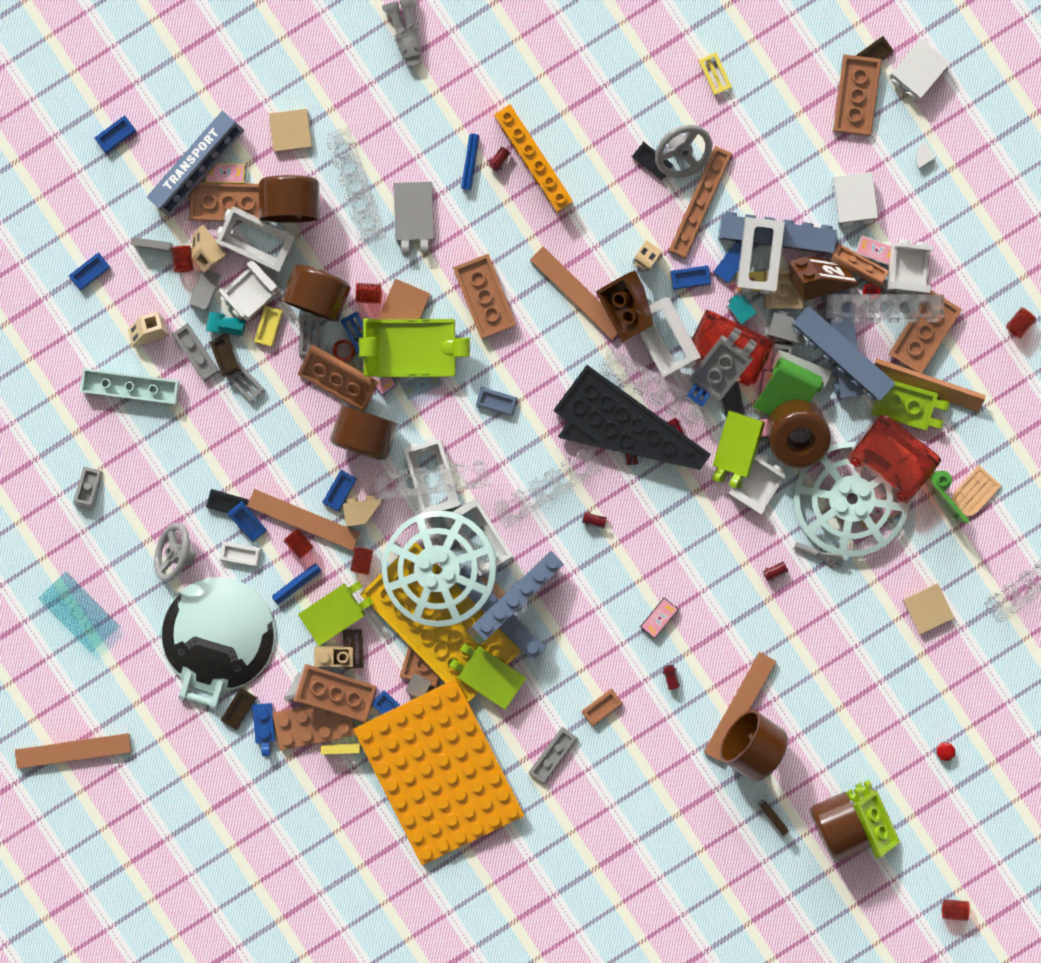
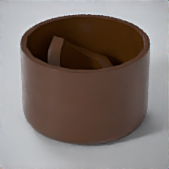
(289, 199)
(316, 292)
(796, 415)
(363, 433)
(754, 746)
(839, 827)

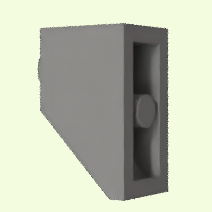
(782, 328)

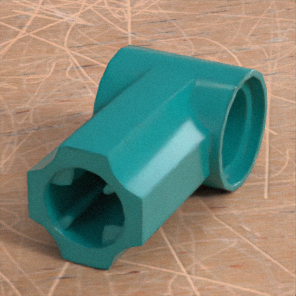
(223, 324)

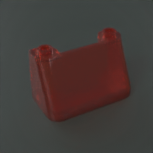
(713, 326)
(895, 457)

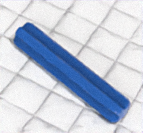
(470, 161)
(296, 583)

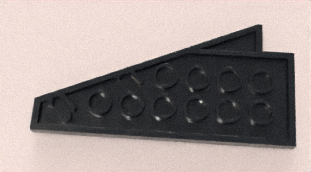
(615, 421)

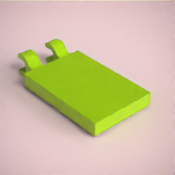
(910, 406)
(737, 448)
(334, 612)
(489, 675)
(874, 818)

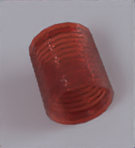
(182, 258)
(368, 293)
(1021, 322)
(335, 348)
(298, 543)
(361, 560)
(955, 910)

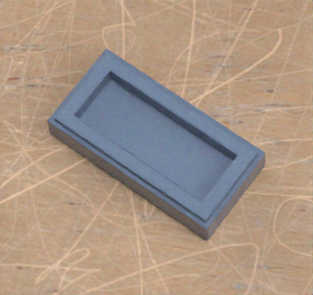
(496, 401)

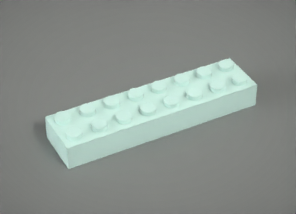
(129, 386)

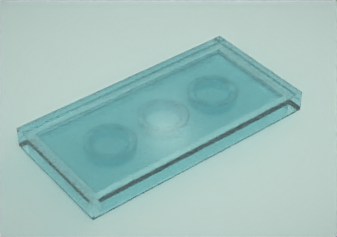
(78, 612)

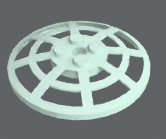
(842, 509)
(451, 568)

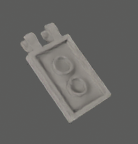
(413, 214)
(723, 365)

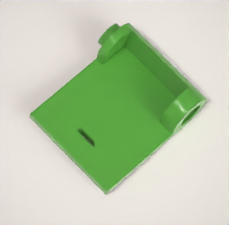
(786, 384)
(940, 482)

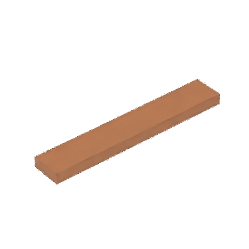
(700, 202)
(574, 290)
(946, 391)
(303, 519)
(741, 701)
(73, 750)

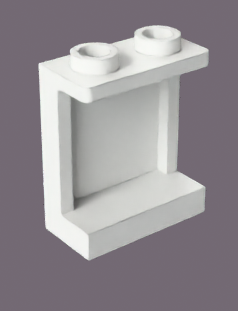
(919, 69)
(855, 198)
(909, 267)
(249, 292)
(760, 486)

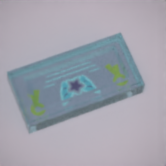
(419, 385)

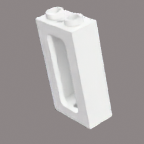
(225, 238)
(746, 250)
(657, 347)
(411, 457)
(504, 553)

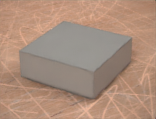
(418, 685)

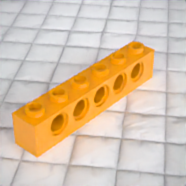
(533, 158)

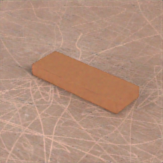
(859, 265)

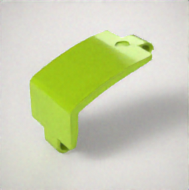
(411, 347)

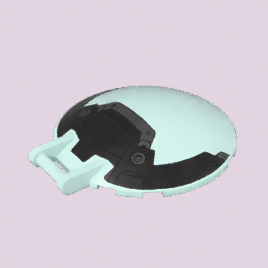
(217, 637)

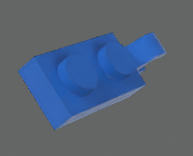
(264, 726)

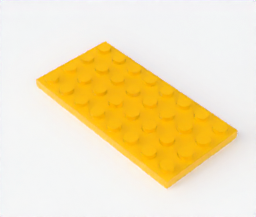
(435, 644)

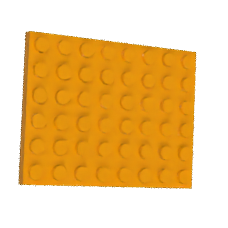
(439, 771)

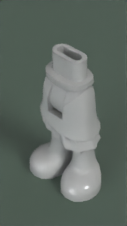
(408, 38)

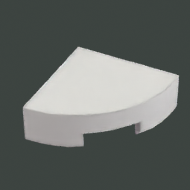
(924, 155)

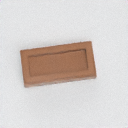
(602, 707)

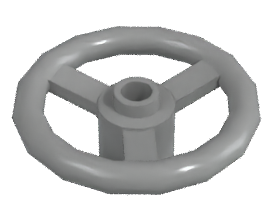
(681, 148)
(175, 553)

